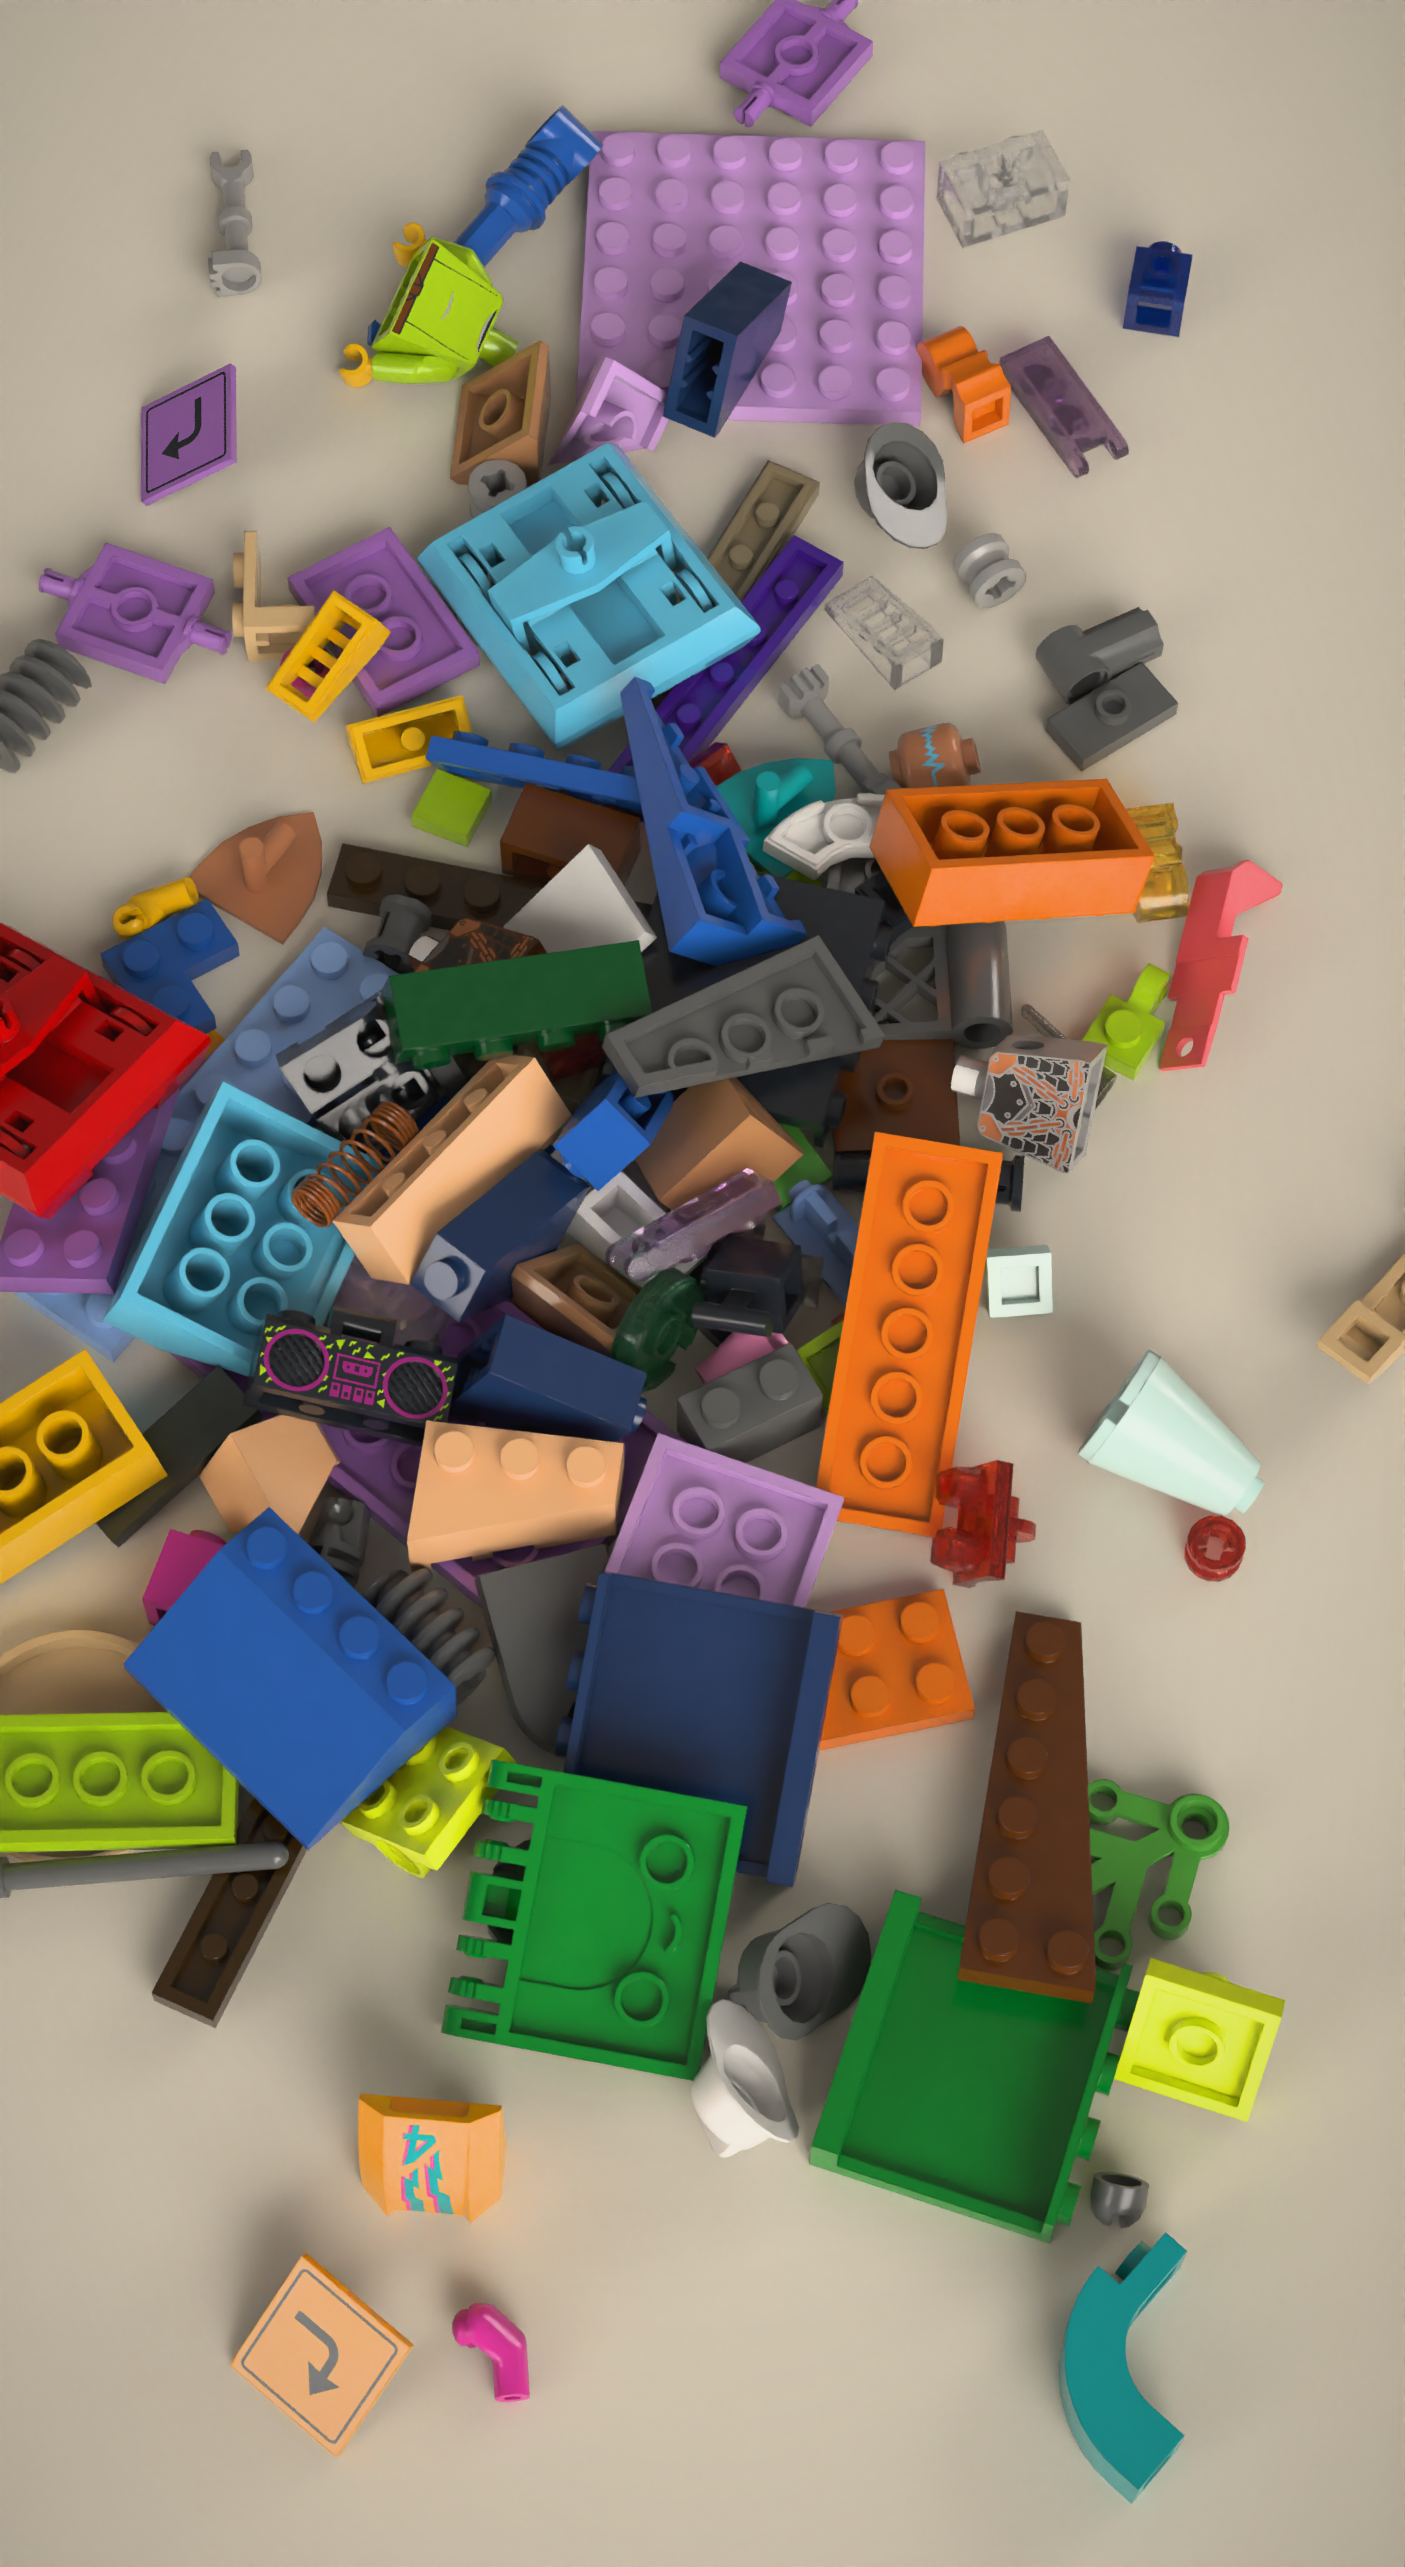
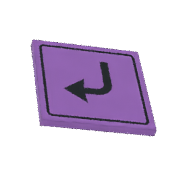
(188, 434)

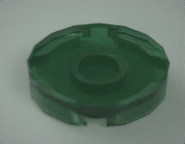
(658, 1324)

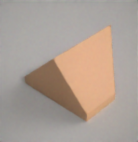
(271, 1466)

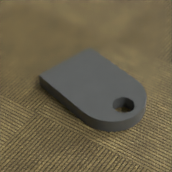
(534, 1632)

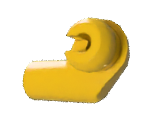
(154, 907)

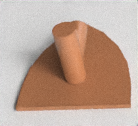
(265, 874)

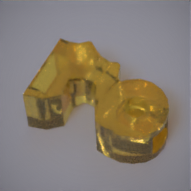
(1166, 886)

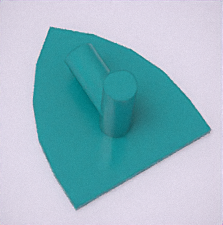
(771, 793)

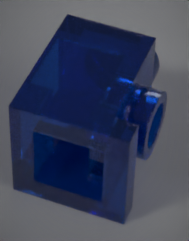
(1160, 278)

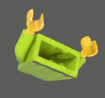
(436, 318)

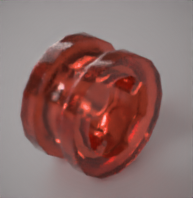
(1200, 1535)

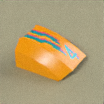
(431, 2154)

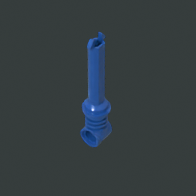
(525, 189)

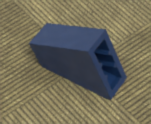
(724, 346)
(509, 1224)
(546, 1385)

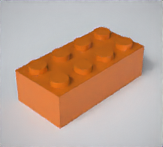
(1010, 852)

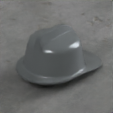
(903, 485)
(804, 1970)

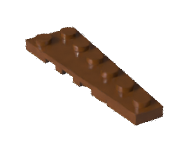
(1032, 1868)

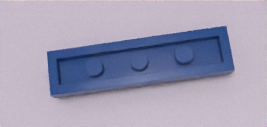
(580, 776)

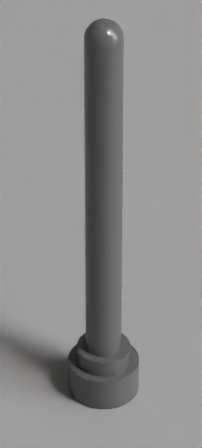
(140, 1866)

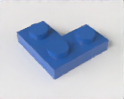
(168, 957)

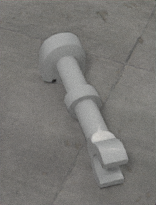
(234, 269)
(804, 698)

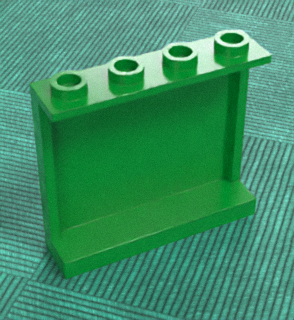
(968, 2085)

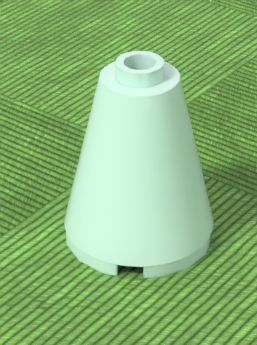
(1172, 1442)

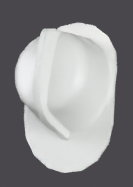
(741, 2084)

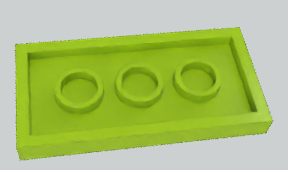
(110, 1785)

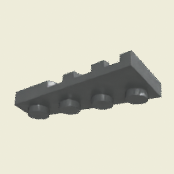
(753, 1022)

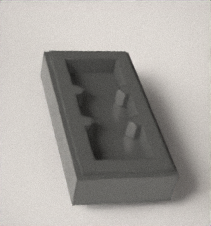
(1111, 716)

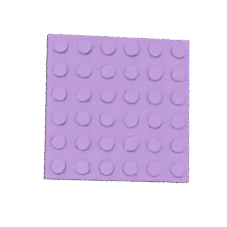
(817, 211)

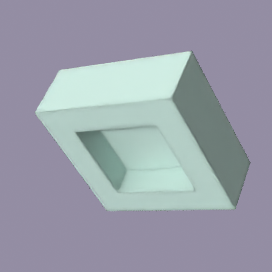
(1018, 1281)

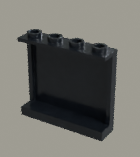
(855, 936)

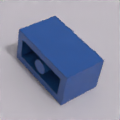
(610, 1130)

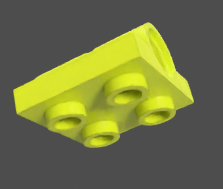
(428, 1801)

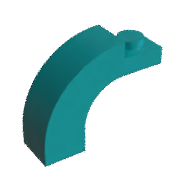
(1103, 2408)

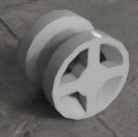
(493, 477)
(989, 570)

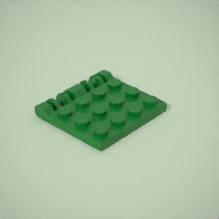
(608, 1925)

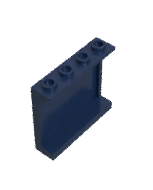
(705, 1703)

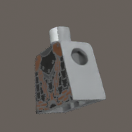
(1036, 1095)

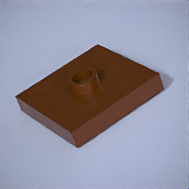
(900, 1093)

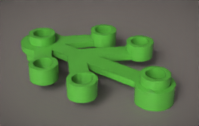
(1126, 1861)

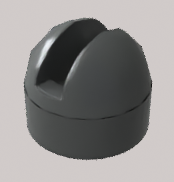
(1120, 2195)

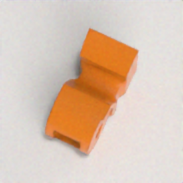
(977, 385)

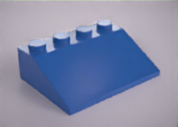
(292, 1679)

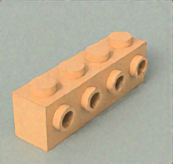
(450, 1164)

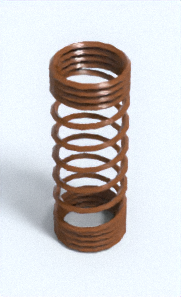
(316, 1201)

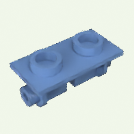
(823, 1231)

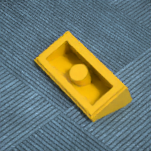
(401, 739)

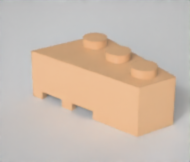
(510, 1491)

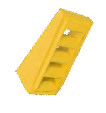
(322, 630)

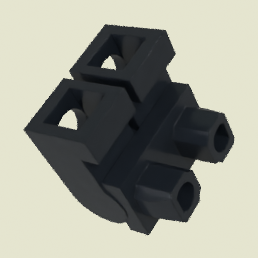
(352, 1071)

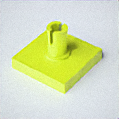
(1199, 2039)

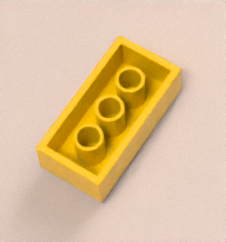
(65, 1461)

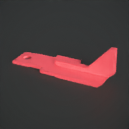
(1210, 957)

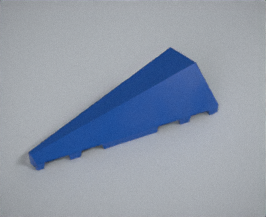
(705, 883)

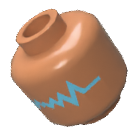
(934, 758)

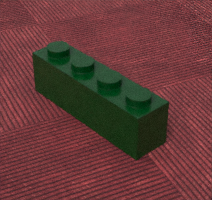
(514, 1003)

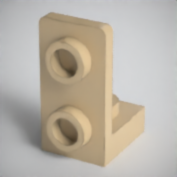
(266, 630)

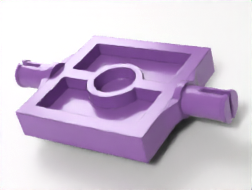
(796, 60)
(135, 612)

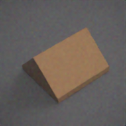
(505, 416)
(712, 1137)
(573, 1296)

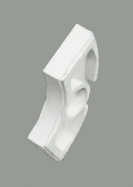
(825, 834)

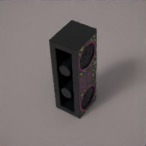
(349, 1382)

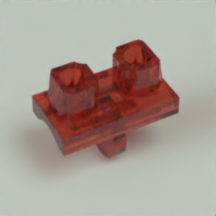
(985, 1523)

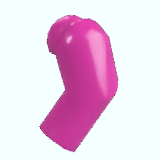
(503, 2342)

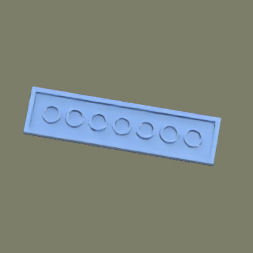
(309, 995)

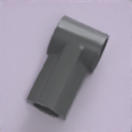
(1089, 658)

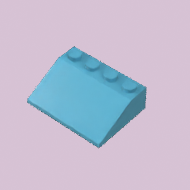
(230, 1237)

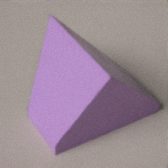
(614, 409)

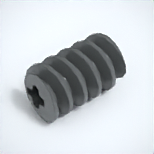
(32, 693)
(417, 1617)

